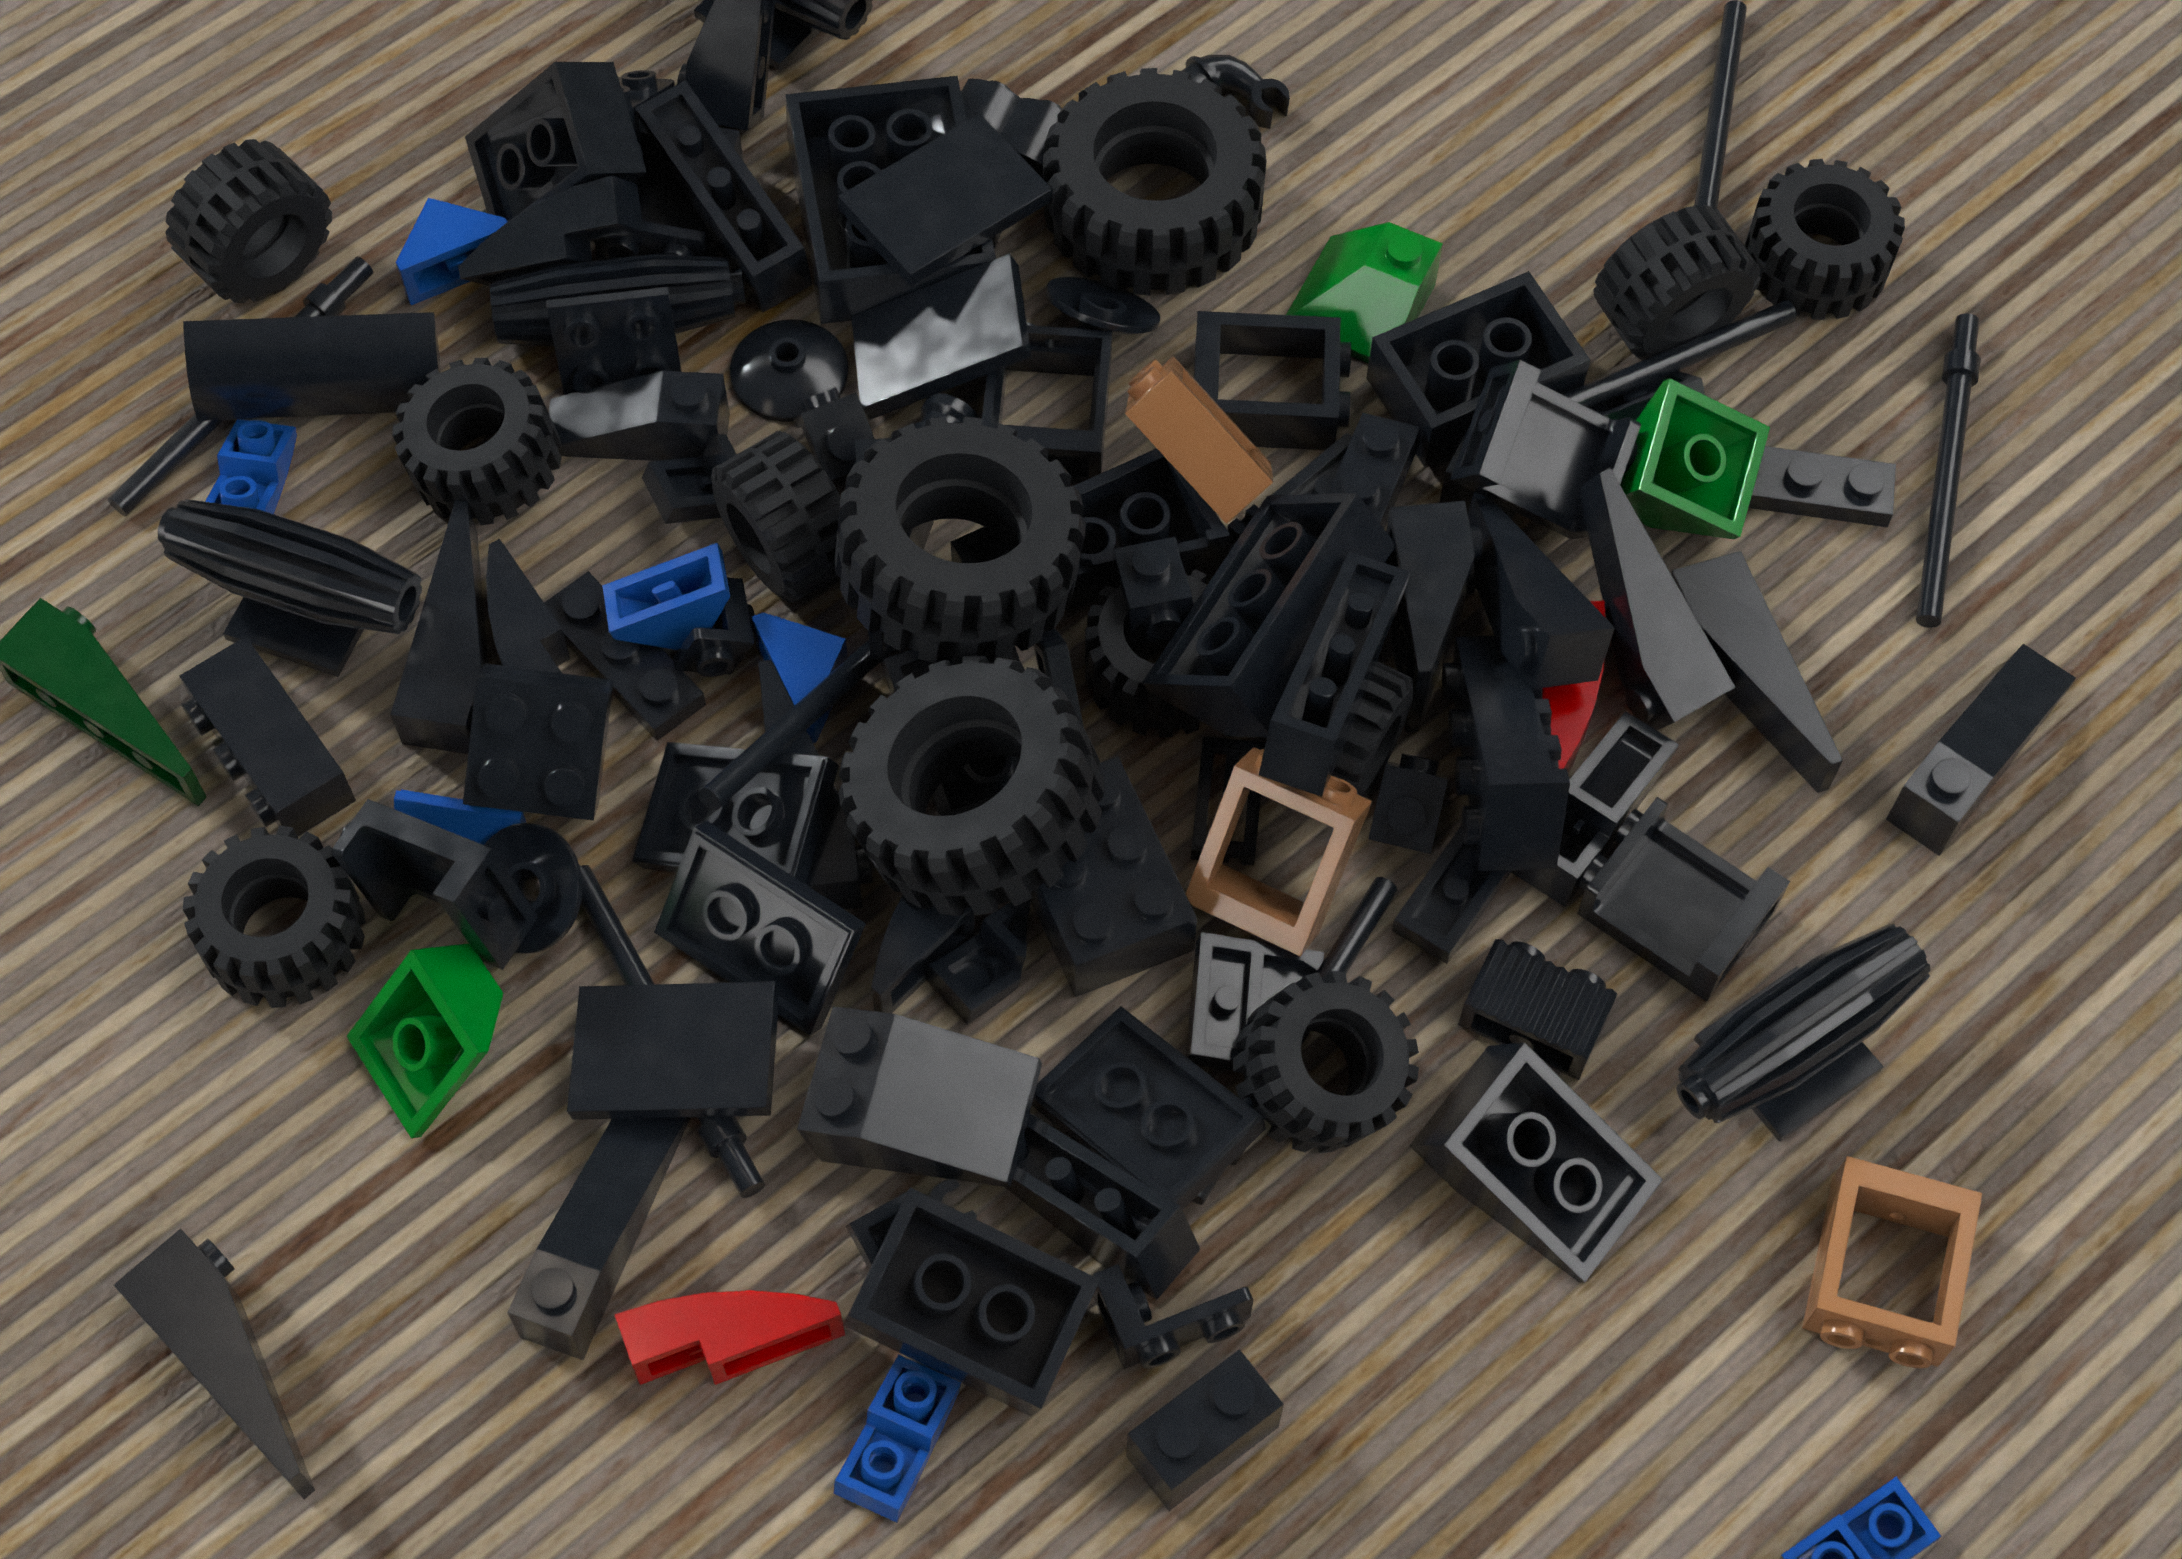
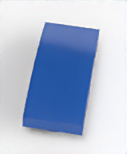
(254, 465)
(897, 1438)
(1878, 1527)

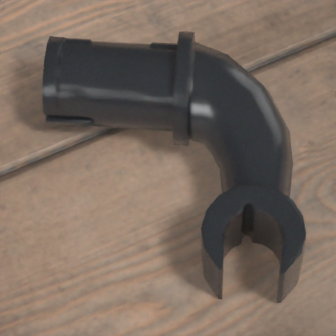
(1240, 77)

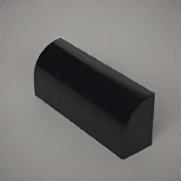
(307, 364)

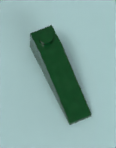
(66, 670)

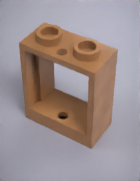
(1197, 437)
(1254, 904)
(1910, 1202)

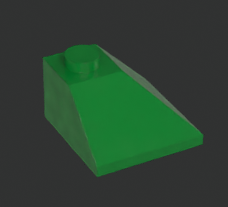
(1371, 282)
(1694, 463)
(428, 1030)

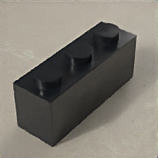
(264, 739)

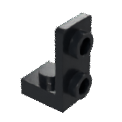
(1126, 1310)

